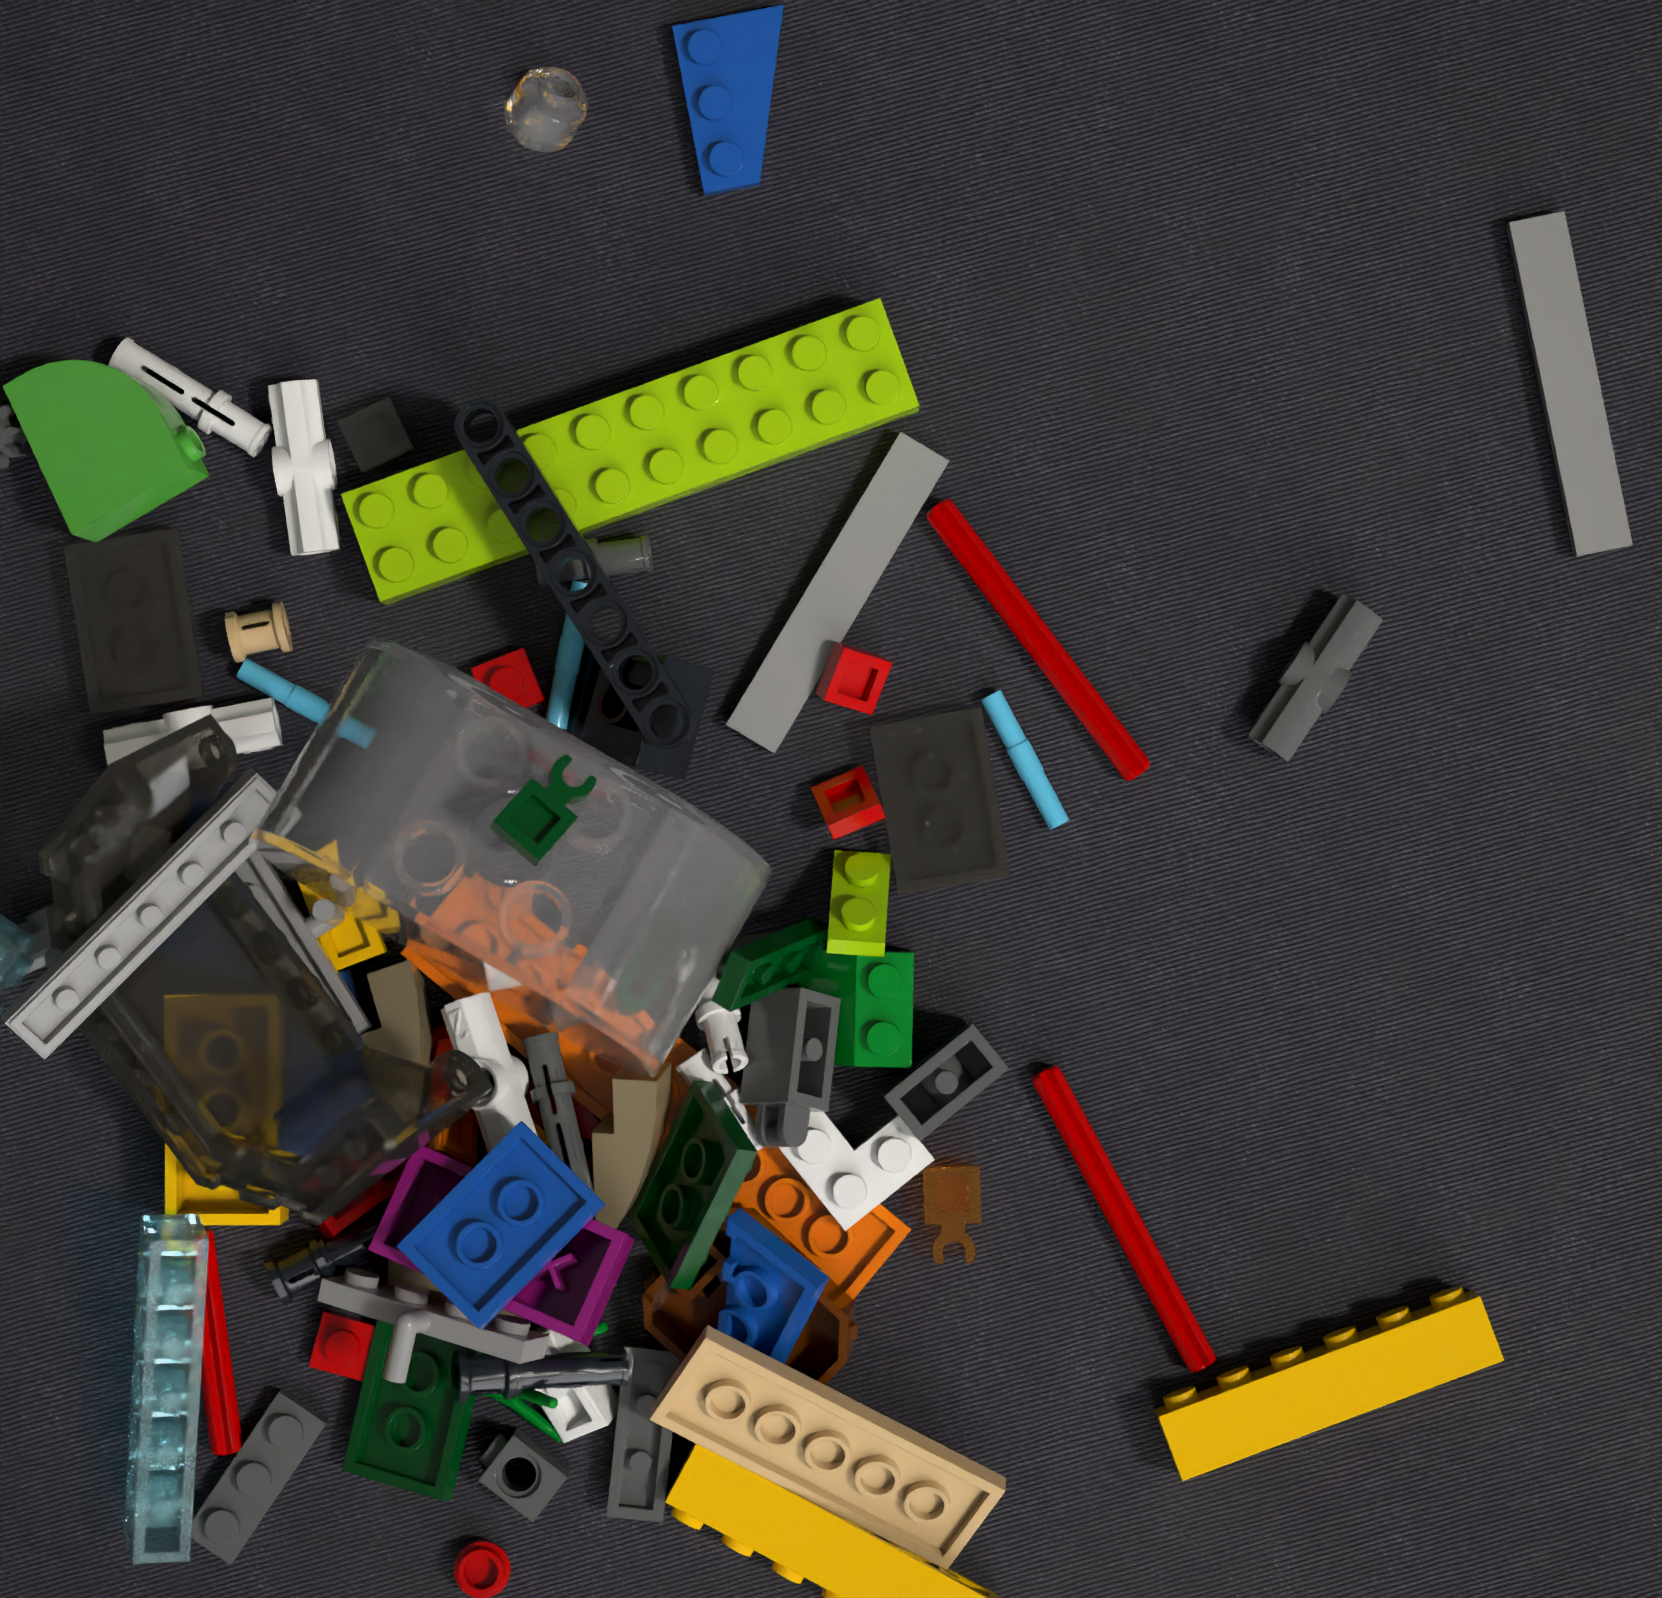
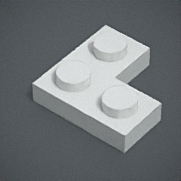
(859, 1178)

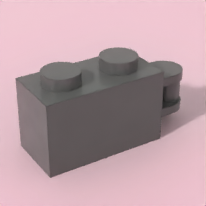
(789, 1062)

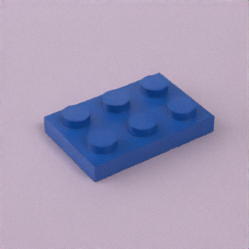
(501, 1225)

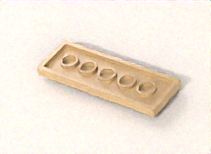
(827, 1447)

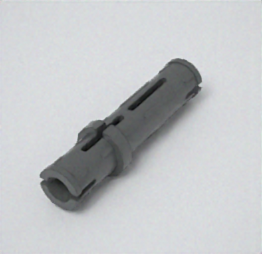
(545, 1057)

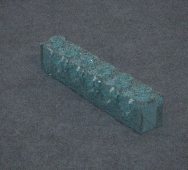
(165, 1388)

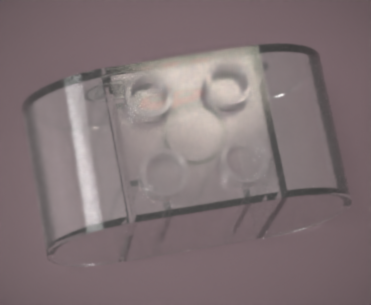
(594, 940)

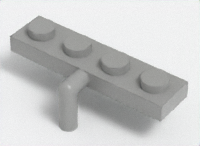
(303, 932)
(414, 1313)

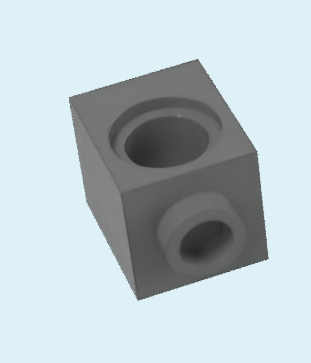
(530, 1497)

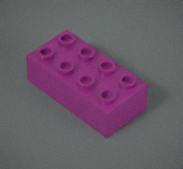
(562, 1297)

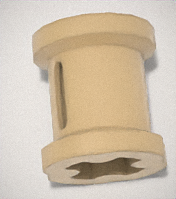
(258, 632)

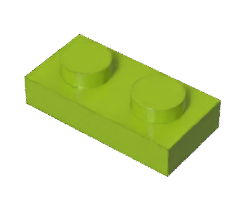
(859, 903)

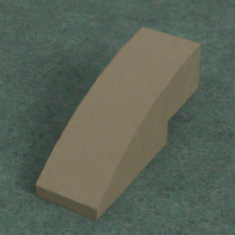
(403, 1013)
(629, 1140)

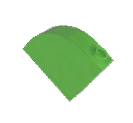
(104, 443)

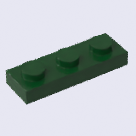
(769, 964)

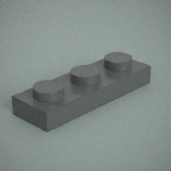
(640, 1444)
(256, 1476)

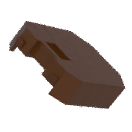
(681, 1315)

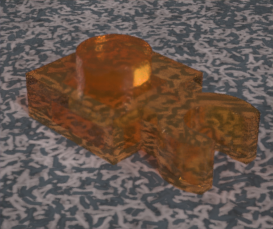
(952, 1200)

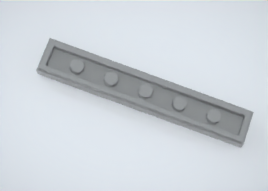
(1569, 384)
(837, 592)
(141, 918)

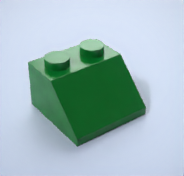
(874, 1006)

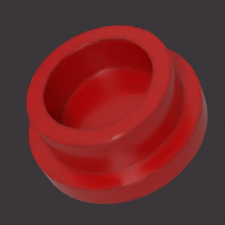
(482, 1569)

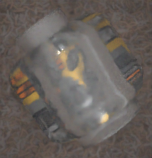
(546, 109)

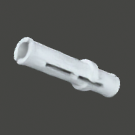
(246, 433)

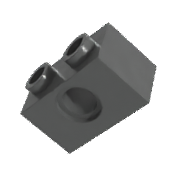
(945, 1081)

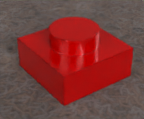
(511, 677)
(853, 678)
(848, 802)
(342, 1345)

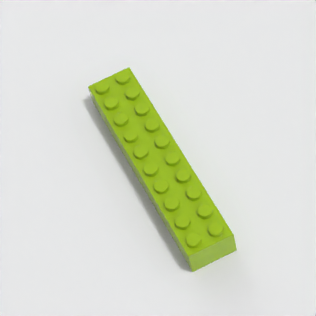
(640, 449)

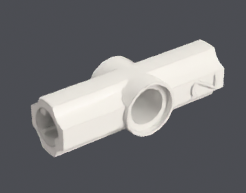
(304, 467)
(250, 725)
(478, 1033)

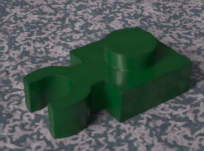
(540, 815)

